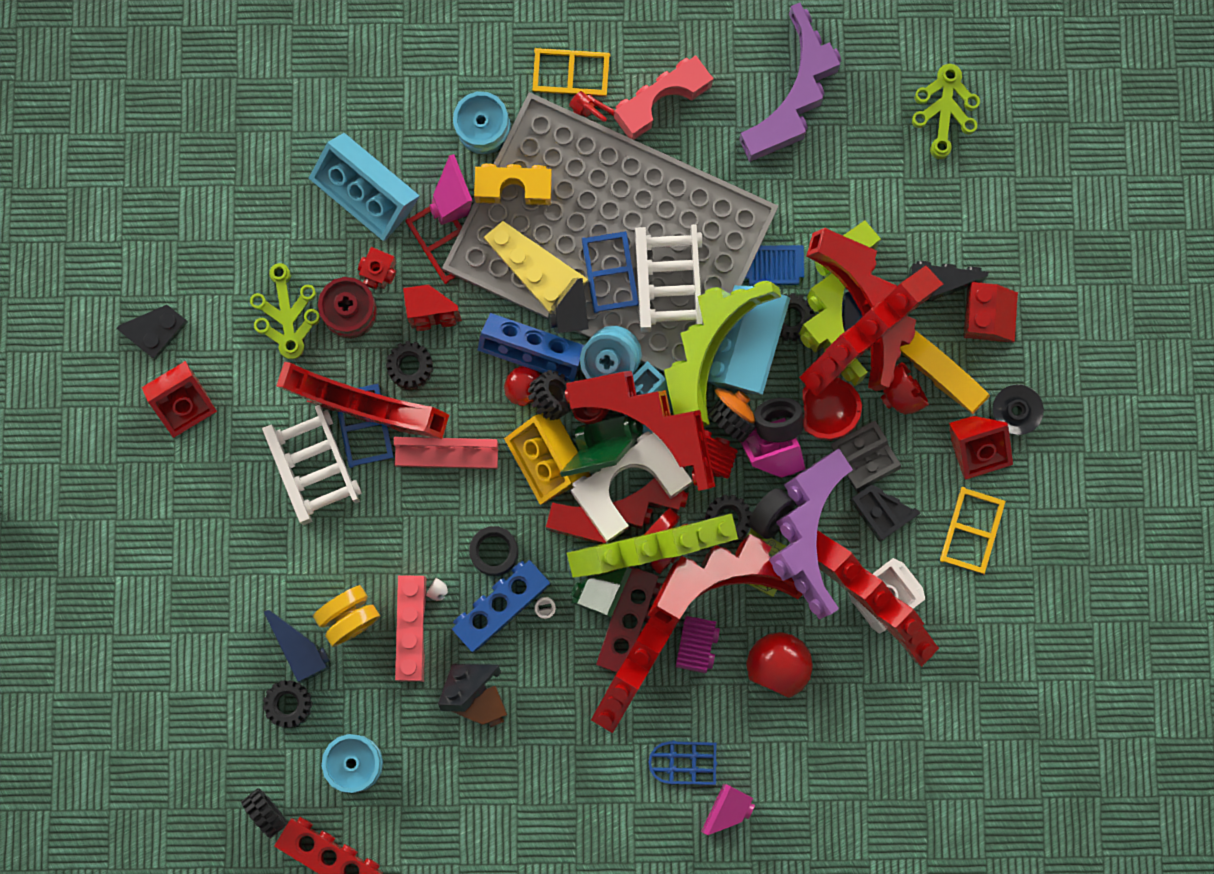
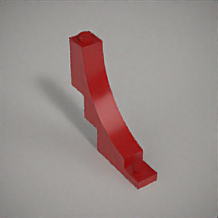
(680, 432)

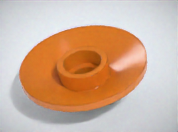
(737, 403)

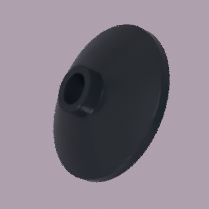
(1026, 400)

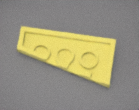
(534, 266)

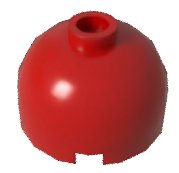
(904, 392)

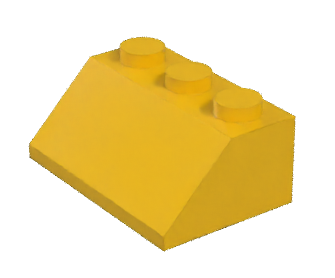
(542, 452)

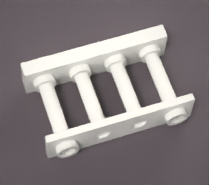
(647, 267)
(295, 485)

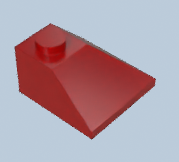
(981, 445)

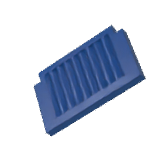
(777, 265)

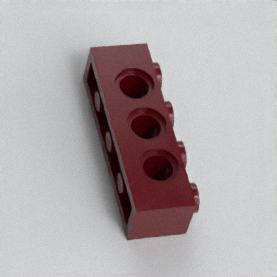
(637, 581)

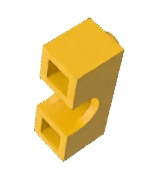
(492, 180)

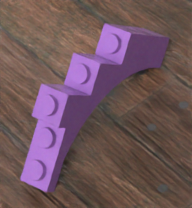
(785, 124)
(800, 528)

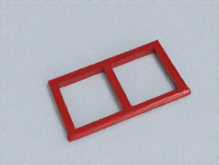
(428, 250)

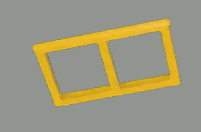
(570, 90)
(991, 536)

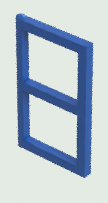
(585, 241)
(344, 429)

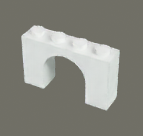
(649, 455)

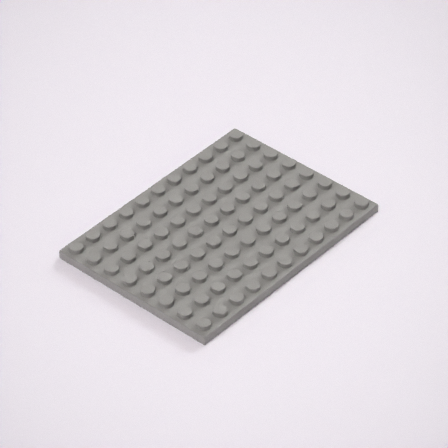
(604, 188)

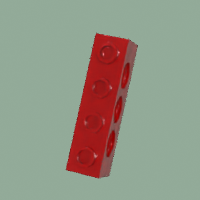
(290, 843)

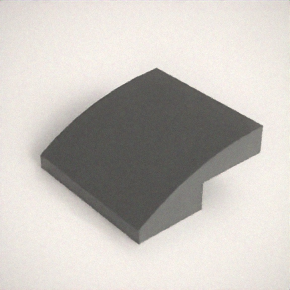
(867, 455)

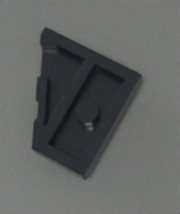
(154, 330)
(882, 511)
(465, 684)

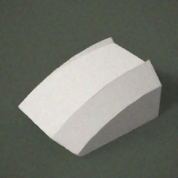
(900, 583)

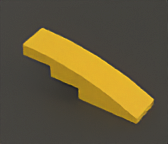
(945, 373)

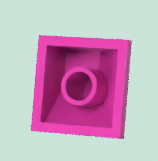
(451, 196)
(775, 458)
(728, 810)

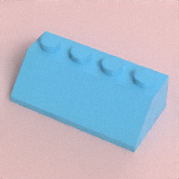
(363, 186)
(749, 348)

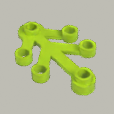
(946, 106)
(286, 314)

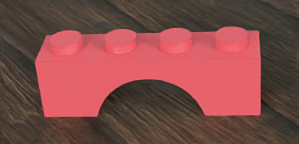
(687, 80)
(410, 629)

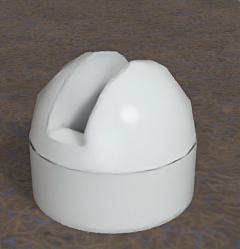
(437, 590)
(546, 612)

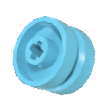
(469, 120)
(613, 342)
(367, 768)

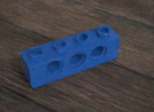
(530, 347)
(476, 638)

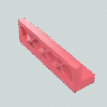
(446, 453)

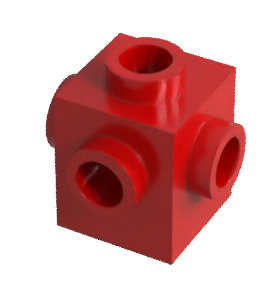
(378, 261)

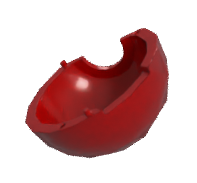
(832, 412)
(780, 663)

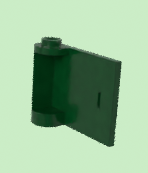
(603, 444)

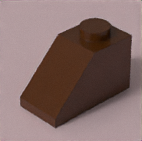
(486, 708)

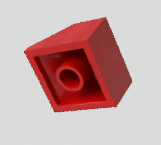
(990, 312)
(178, 399)

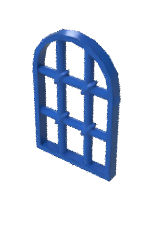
(693, 756)

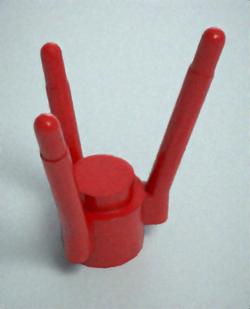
(586, 105)

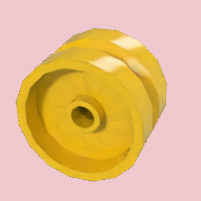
(346, 616)

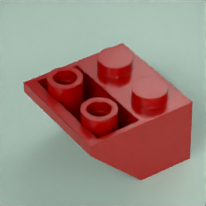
(429, 308)

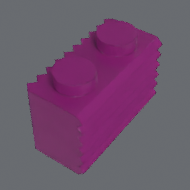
(696, 645)

